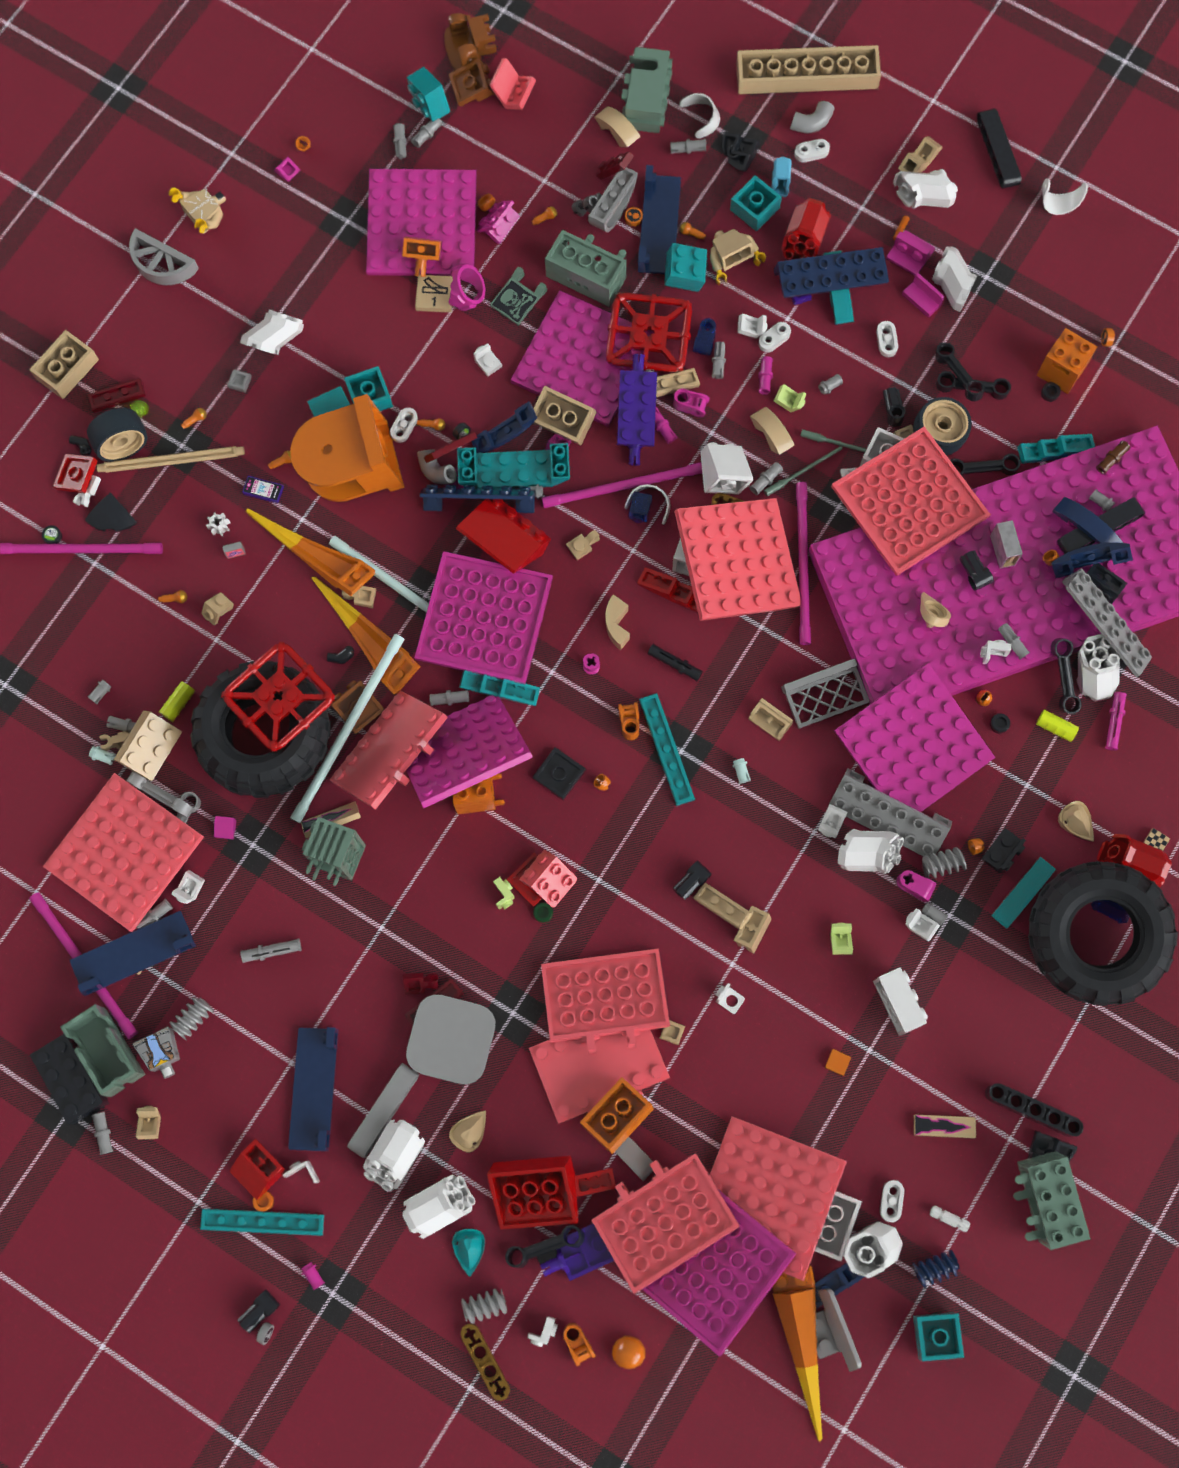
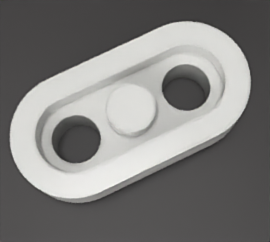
(812, 152)
(776, 337)
(887, 340)
(403, 426)
(892, 1201)

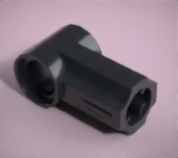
(893, 406)
(977, 574)
(695, 877)
(263, 1307)

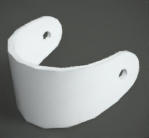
(703, 99)
(1062, 203)
(639, 488)

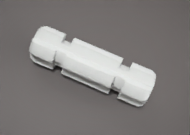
(950, 1218)

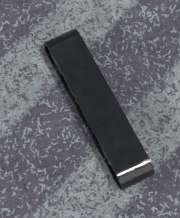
(998, 148)
(1115, 518)
(1044, 1110)

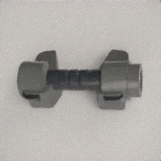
(582, 206)

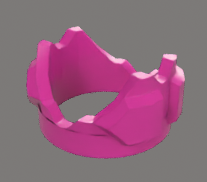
(457, 296)

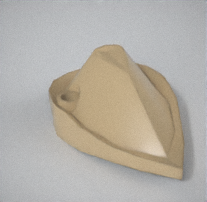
(933, 612)
(1077, 819)
(468, 1131)

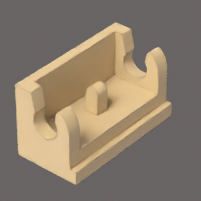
(770, 719)
(753, 930)

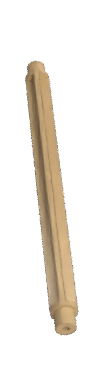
(170, 459)

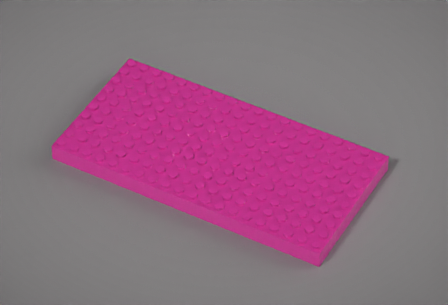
(883, 614)

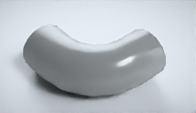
(815, 121)
(434, 472)

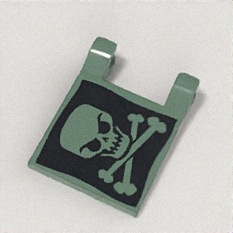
(515, 299)

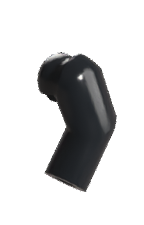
(83, 443)
(343, 657)

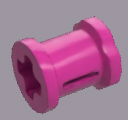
(591, 670)

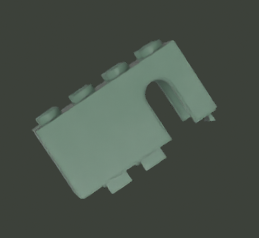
(647, 89)
(103, 1050)

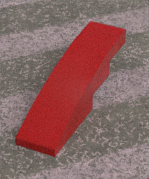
(668, 588)
(594, 1182)

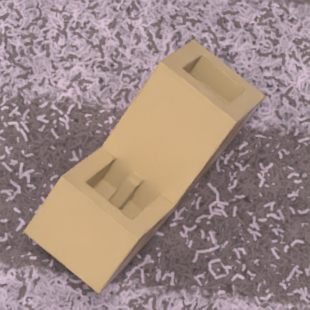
(618, 125)
(921, 157)
(773, 429)
(615, 612)

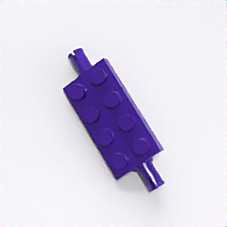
(636, 409)
(580, 1260)

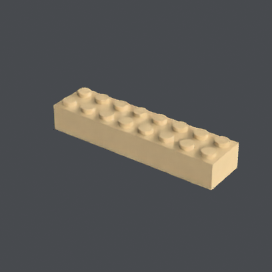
(808, 69)

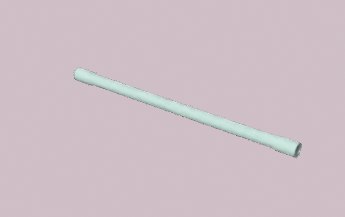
(344, 548)
(303, 805)

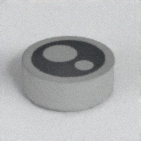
(265, 1333)

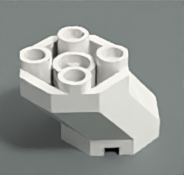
(925, 189)
(954, 277)
(273, 332)
(1097, 668)
(870, 851)
(393, 1155)
(438, 1206)
(873, 1249)

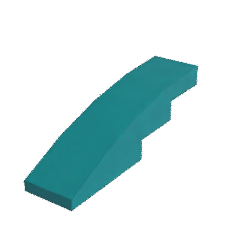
(841, 303)
(1054, 449)
(500, 688)
(1023, 892)

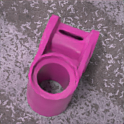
(692, 401)
(919, 886)

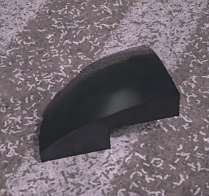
(739, 150)
(110, 515)
(1044, 1144)

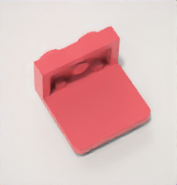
(510, 87)
(549, 878)

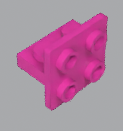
(499, 220)
(910, 252)

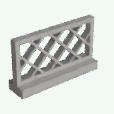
(818, 678)

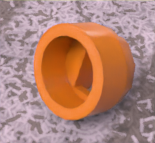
(302, 147)
(1050, 556)
(987, 701)
(602, 782)
(975, 846)

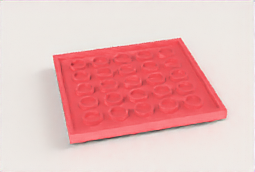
(910, 501)
(737, 558)
(123, 852)
(779, 1185)

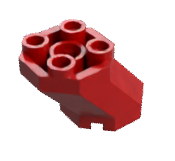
(806, 230)
(1137, 855)

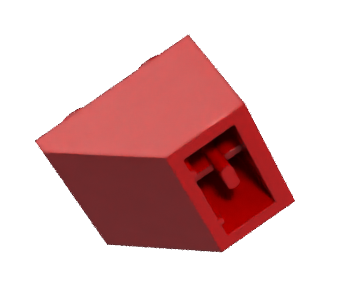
(257, 1169)

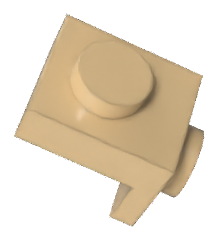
(216, 607)
(148, 1123)

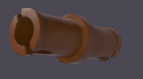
(1113, 457)

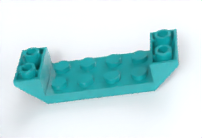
(514, 468)

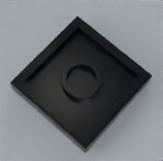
(559, 773)

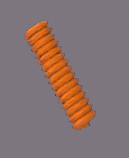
(901, 227)

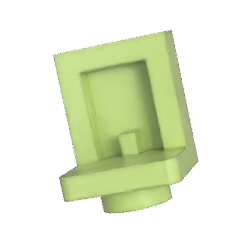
(789, 398)
(504, 887)
(841, 938)

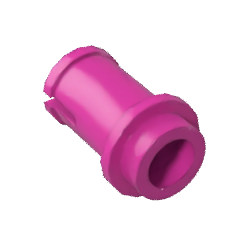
(312, 1275)

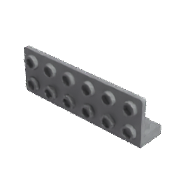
(1108, 621)
(885, 813)

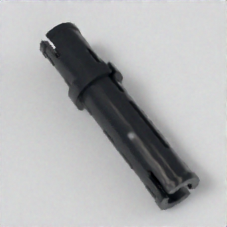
(682, 666)

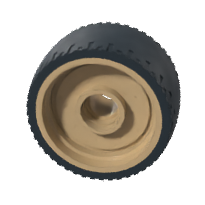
(949, 416)
(117, 434)

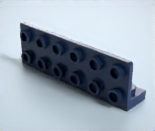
(658, 220)
(832, 272)
(434, 496)
(132, 953)
(313, 1089)

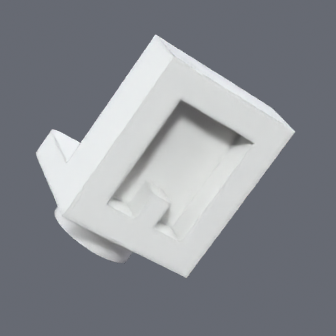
(487, 360)

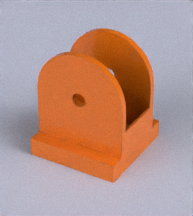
(347, 452)

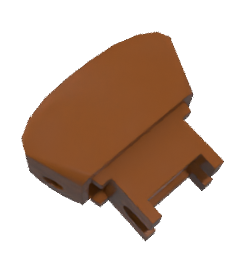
(466, 43)

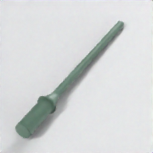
(820, 438)
(781, 483)

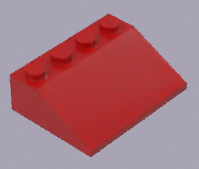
(504, 534)
(534, 1192)

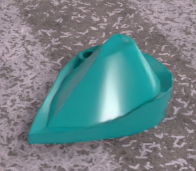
(469, 1248)

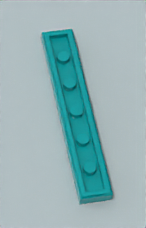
(667, 749)
(262, 1222)

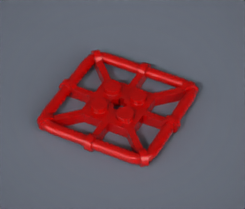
(642, 322)
(266, 693)

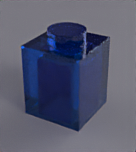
(640, 507)

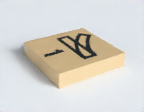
(433, 293)

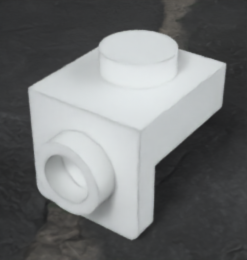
(752, 326)
(996, 647)
(832, 821)
(188, 887)
(921, 925)
(548, 1330)

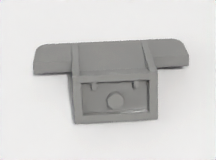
(833, 1332)

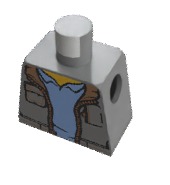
(159, 1051)

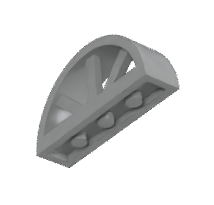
(613, 201)
(151, 245)

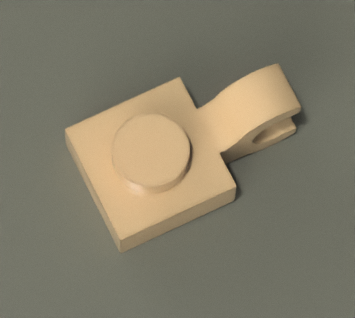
(581, 546)
(363, 597)
(116, 741)

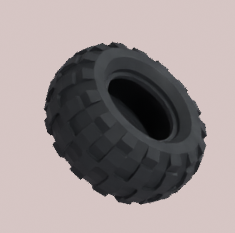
(258, 774)
(1152, 933)

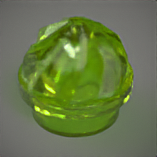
(139, 407)

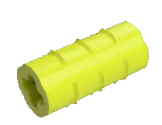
(177, 701)
(1057, 725)

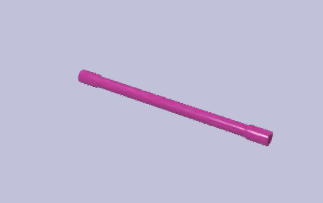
(557, 499)
(146, 548)
(804, 629)
(43, 908)

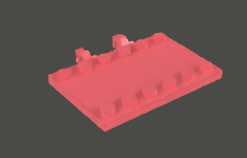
(389, 749)
(605, 997)
(580, 1079)
(664, 1222)

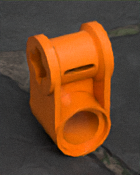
(629, 717)
(578, 1345)

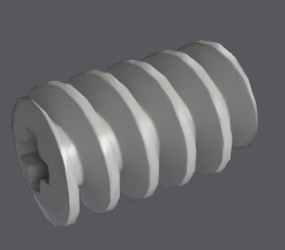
(943, 862)
(191, 1017)
(484, 1306)

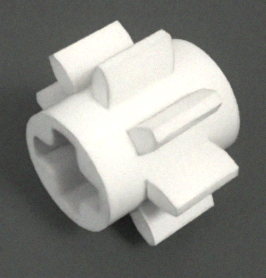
(222, 527)

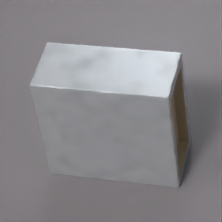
(1006, 544)

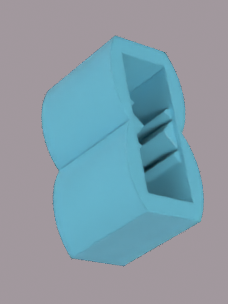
(781, 176)

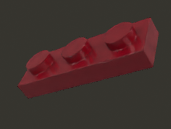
(614, 165)

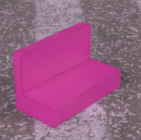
(923, 295)

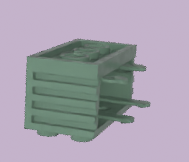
(577, 268)
(333, 849)
(1052, 1201)

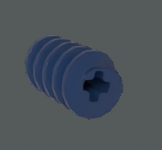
(936, 1268)

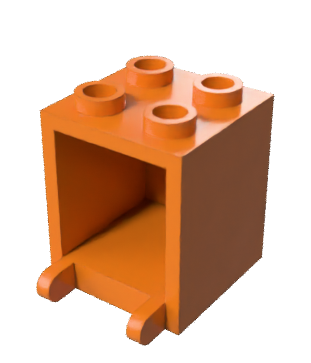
(1066, 360)
(477, 797)

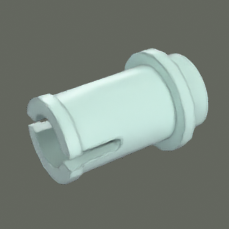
(101, 755)
(741, 770)

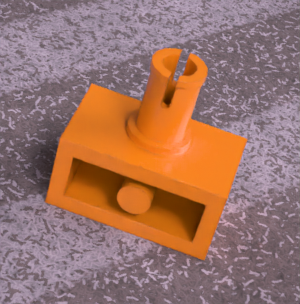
(421, 250)

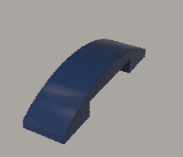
(505, 431)
(1086, 521)
(1091, 555)
(837, 1281)

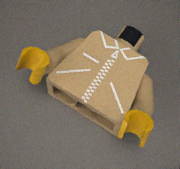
(200, 207)
(732, 249)

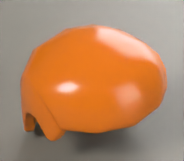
(628, 1352)

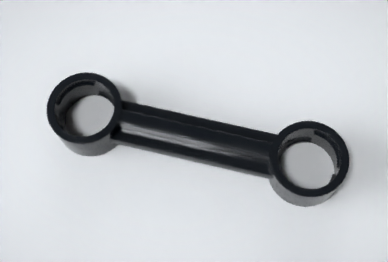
(959, 371)
(989, 386)
(988, 466)
(1066, 675)
(544, 1247)

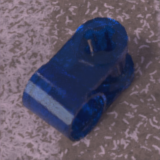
(705, 339)

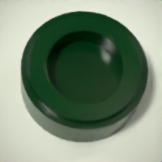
(543, 912)

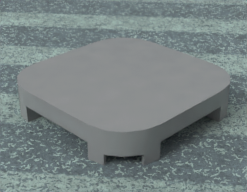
(450, 1039)

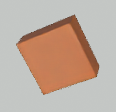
(837, 1062)

